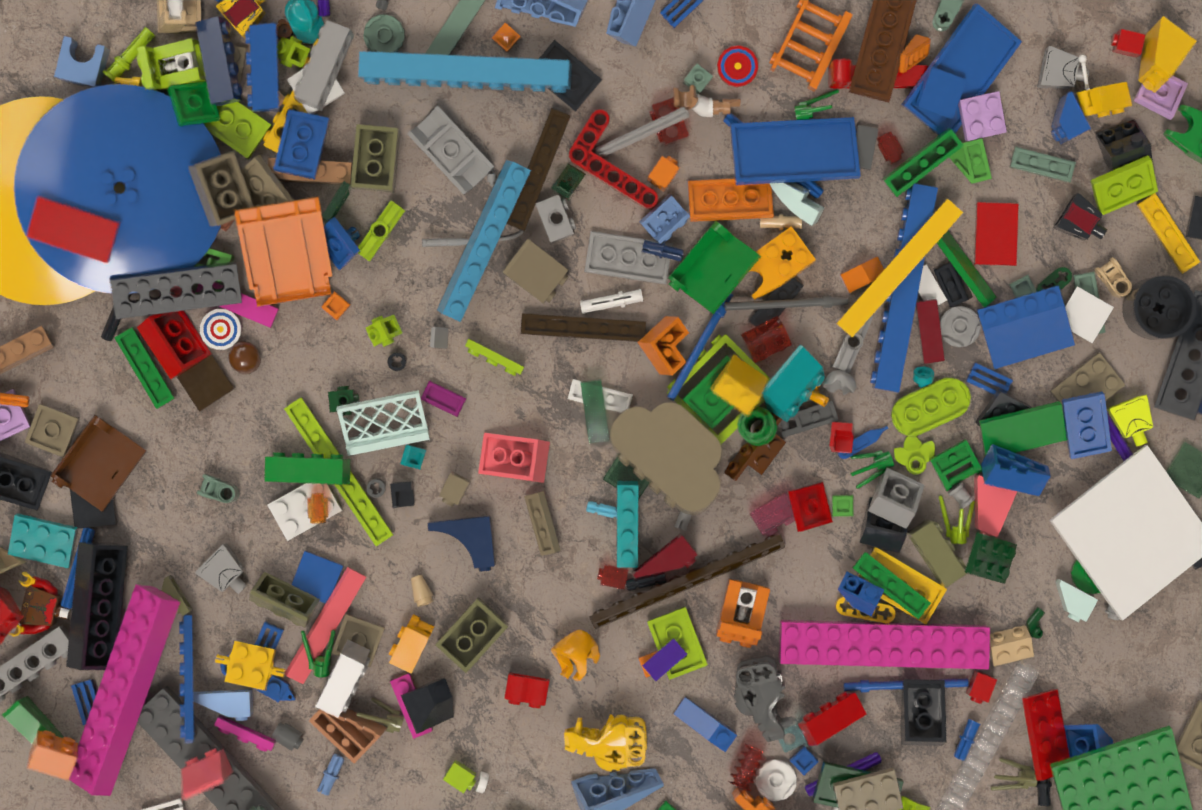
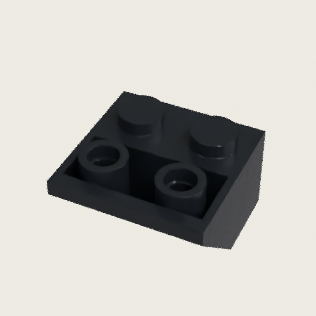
(1123, 144)

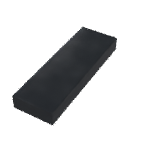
(785, 292)

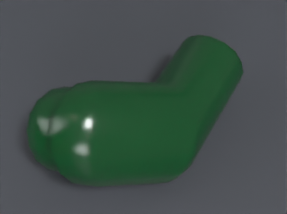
(1033, 623)

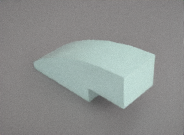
(796, 199)

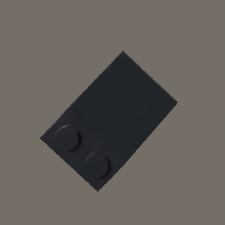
(22, 482)
(923, 712)

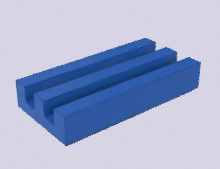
(677, 10)
(972, 373)
(273, 629)
(86, 699)

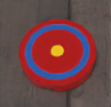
(737, 66)

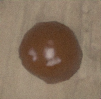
(244, 357)

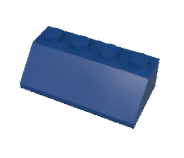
(263, 65)

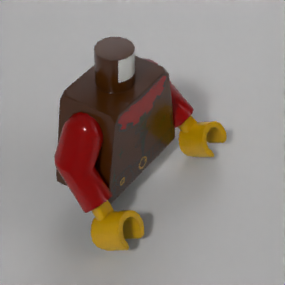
(40, 606)

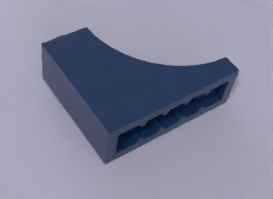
(474, 534)

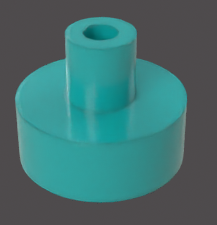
(923, 376)

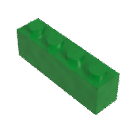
(923, 162)
(307, 470)

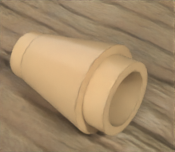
(421, 592)

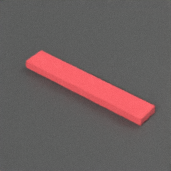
(326, 622)

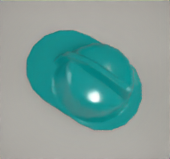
(304, 20)

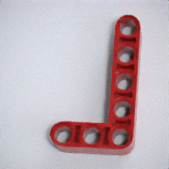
(841, 74)
(602, 174)

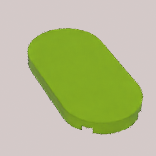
(930, 407)

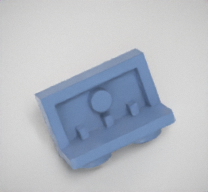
(664, 219)

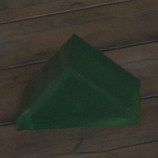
(568, 182)

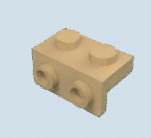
(1010, 645)

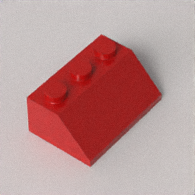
(174, 341)

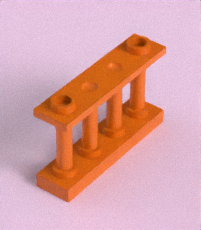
(821, 58)

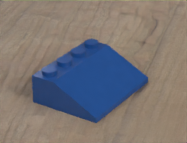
(1026, 327)

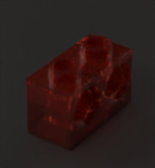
(680, 126)
(765, 337)

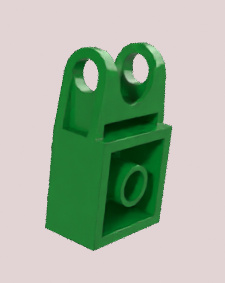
(1191, 140)

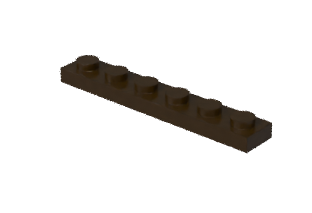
(539, 166)
(582, 327)

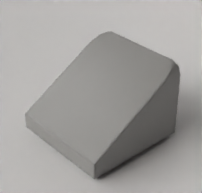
(439, 337)

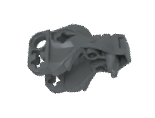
(767, 692)

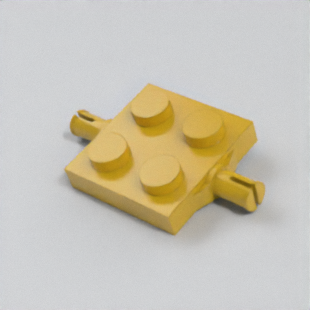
(250, 665)

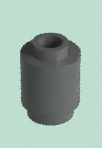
(288, 736)

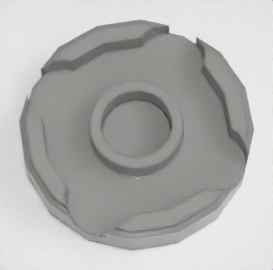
(960, 326)

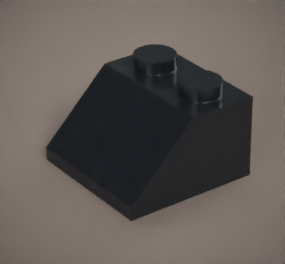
(881, 532)

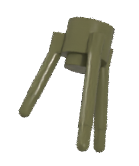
(392, 722)
(1025, 778)

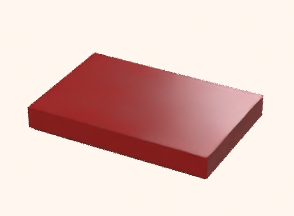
(996, 234)

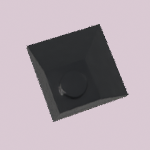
(429, 704)

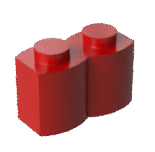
(526, 689)

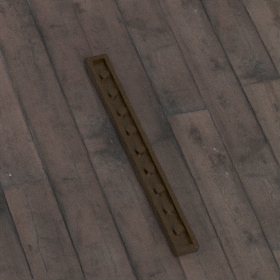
(693, 578)

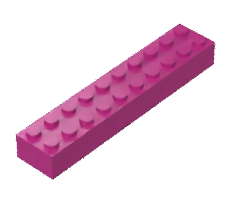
(884, 644)
(123, 689)

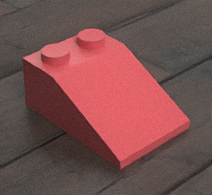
(514, 457)
(205, 773)

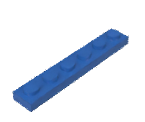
(186, 688)

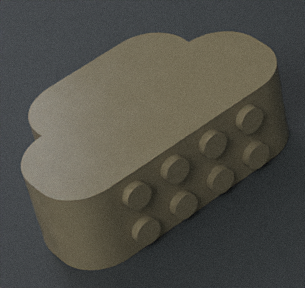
(671, 454)

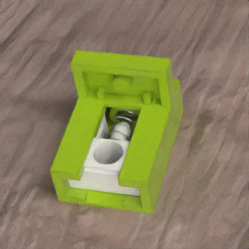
(155, 69)

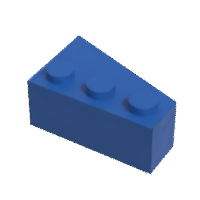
(1014, 472)

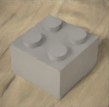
(896, 498)

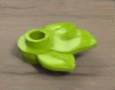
(912, 451)

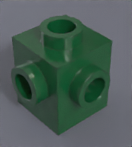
(335, 398)

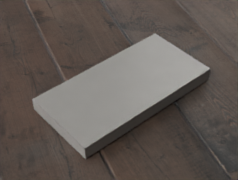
(624, 258)

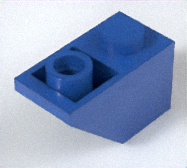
(860, 593)

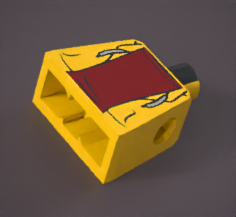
(242, 13)

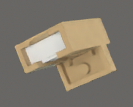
(178, 15)

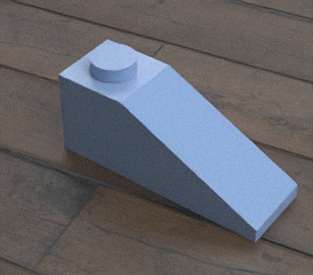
(227, 702)

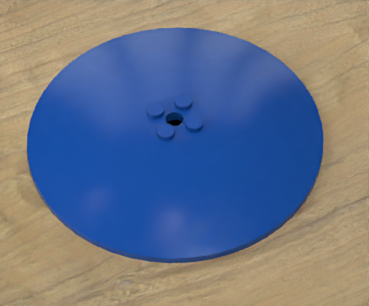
(108, 139)

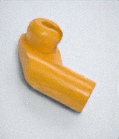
(818, 397)

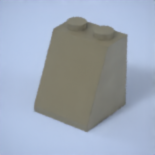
(536, 272)

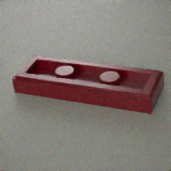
(930, 331)

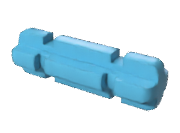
(604, 510)

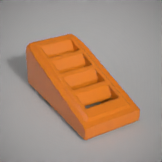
(915, 52)

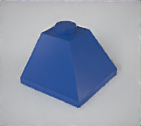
(1085, 738)

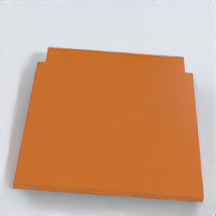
(285, 251)

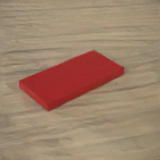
(73, 229)

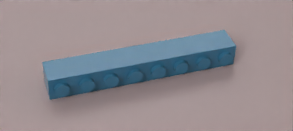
(483, 240)

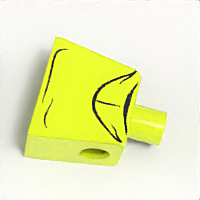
(1133, 418)

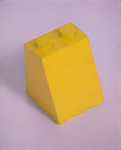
(1162, 53)
(740, 384)

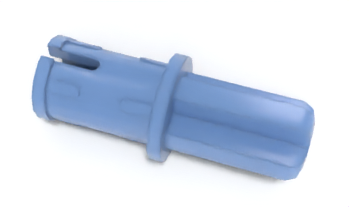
(331, 774)

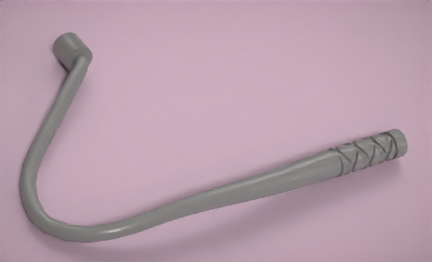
(491, 177)

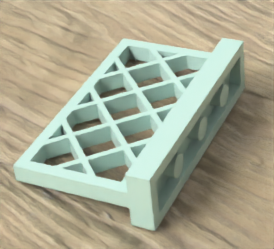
(390, 437)

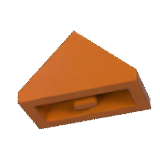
(862, 274)

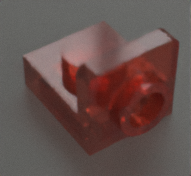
(613, 576)

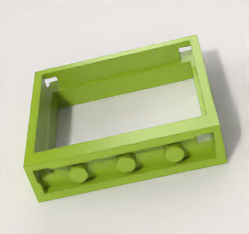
(717, 343)

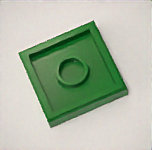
(192, 104)

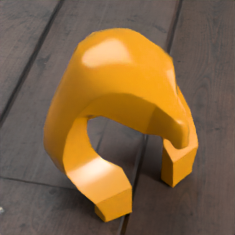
(577, 647)

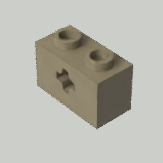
(454, 489)

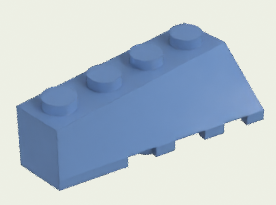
(558, 11)
(628, 20)

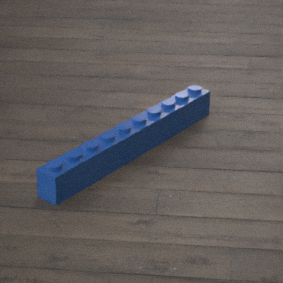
(903, 299)

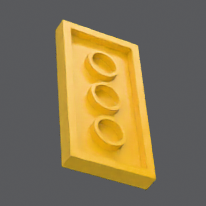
(923, 585)

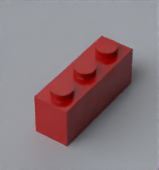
(831, 718)

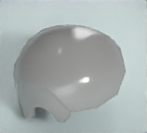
(840, 380)

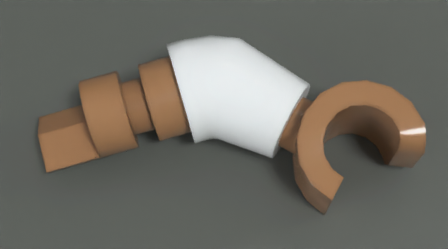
(702, 105)

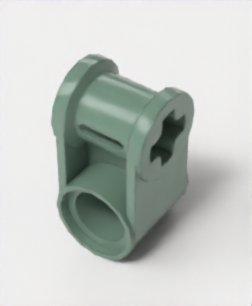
(946, 9)
(214, 489)

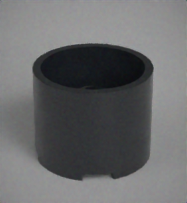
(1175, 313)

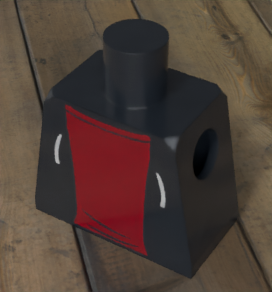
(1080, 219)

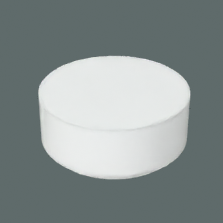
(482, 782)

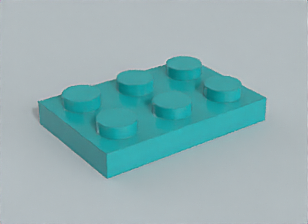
(42, 540)

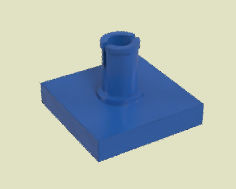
(340, 243)

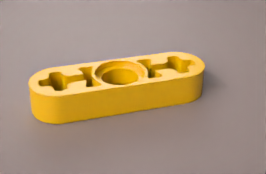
(879, 618)

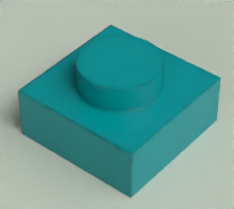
(413, 457)

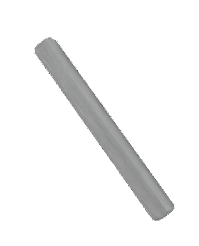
(642, 132)

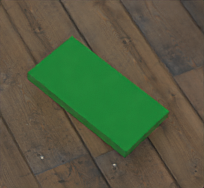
(1024, 428)

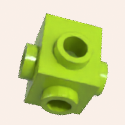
(292, 52)
(383, 330)

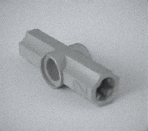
(847, 354)

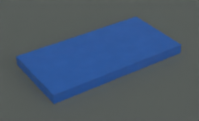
(974, 53)
(795, 151)

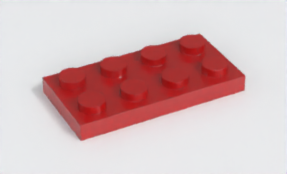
(1045, 731)

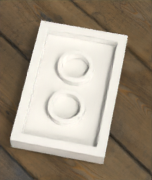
(291, 509)

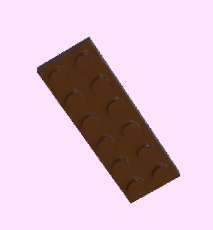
(882, 49)

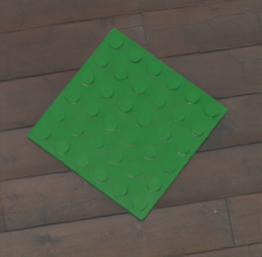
(1125, 776)

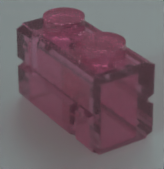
(773, 514)

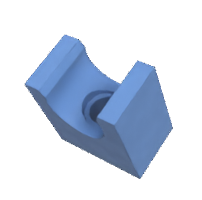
(84, 74)

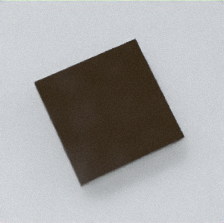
(205, 383)

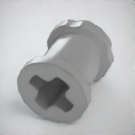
(961, 495)

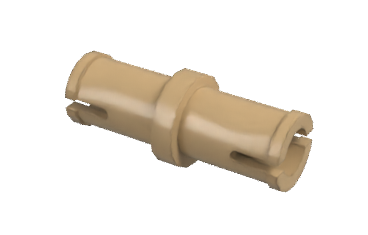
(781, 222)

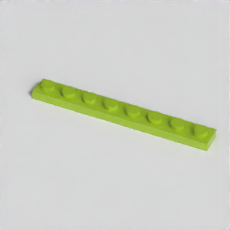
(353, 492)

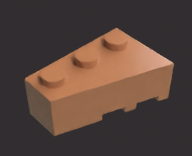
(348, 732)

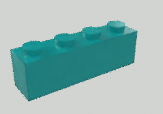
(627, 524)

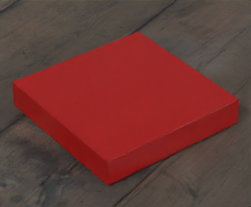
(810, 506)

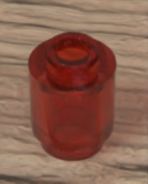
(890, 147)

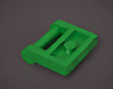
(953, 459)

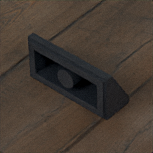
(953, 285)

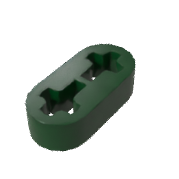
(1053, 276)

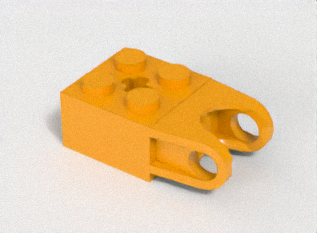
(774, 269)

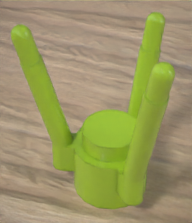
(959, 533)

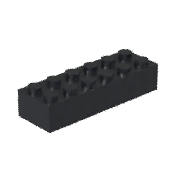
(96, 604)

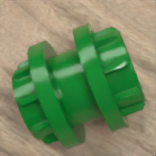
(763, 437)

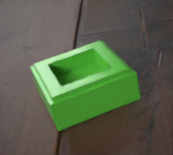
(842, 505)

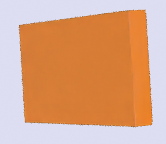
(726, 201)

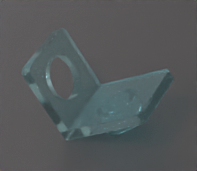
(799, 738)

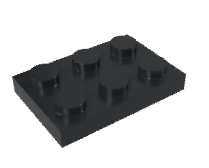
(582, 78)

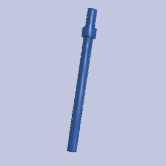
(720, 313)
(865, 685)

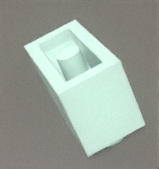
(1075, 601)

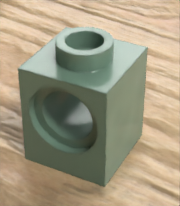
(699, 78)

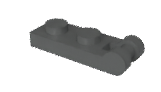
(810, 418)

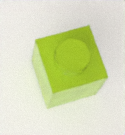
(460, 777)

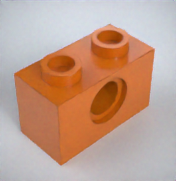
(663, 173)

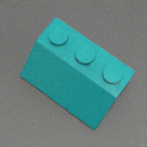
(793, 384)

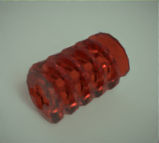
(748, 767)

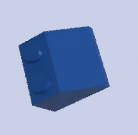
(1068, 119)

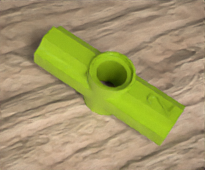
(388, 219)

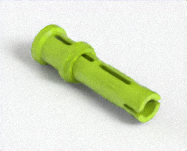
(123, 62)

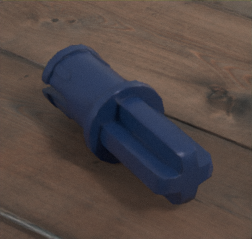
(662, 250)

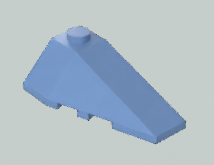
(615, 790)

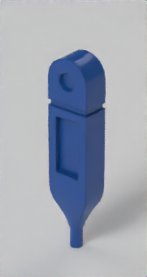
(864, 441)

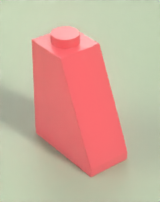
(991, 506)

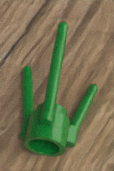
(805, 112)
(882, 461)
(321, 665)

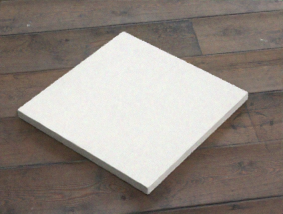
(1132, 532)

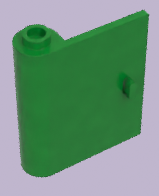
(713, 267)

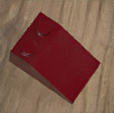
(670, 557)

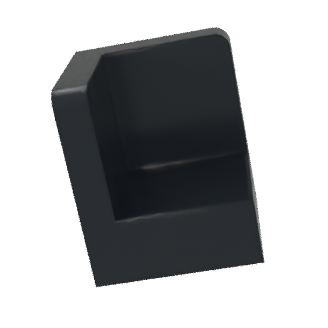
(402, 494)

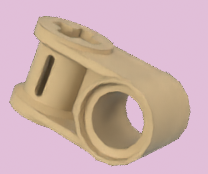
(1113, 277)

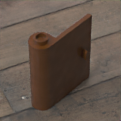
(94, 461)

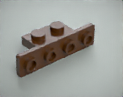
(755, 456)

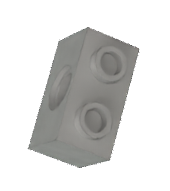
(555, 231)

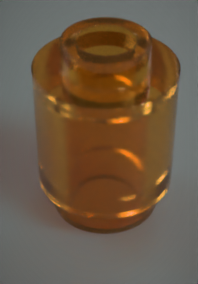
(317, 508)

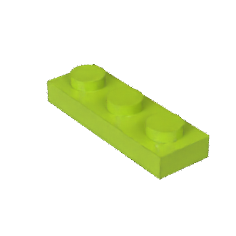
(494, 358)

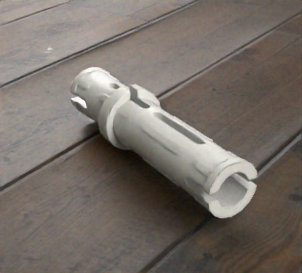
(611, 301)

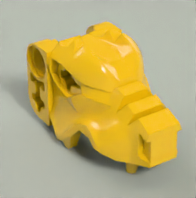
(603, 743)

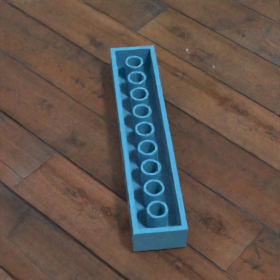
(465, 70)

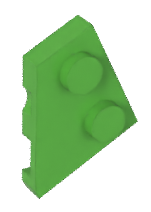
(972, 161)

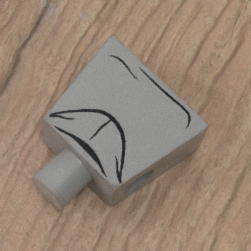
(1059, 70)
(223, 570)

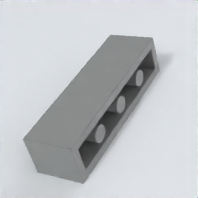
(323, 65)

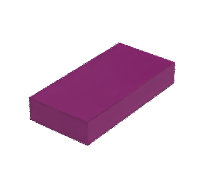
(443, 398)

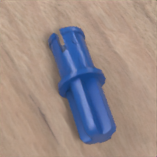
(966, 740)

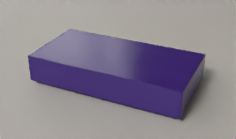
(664, 659)

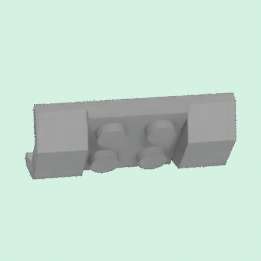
(451, 150)

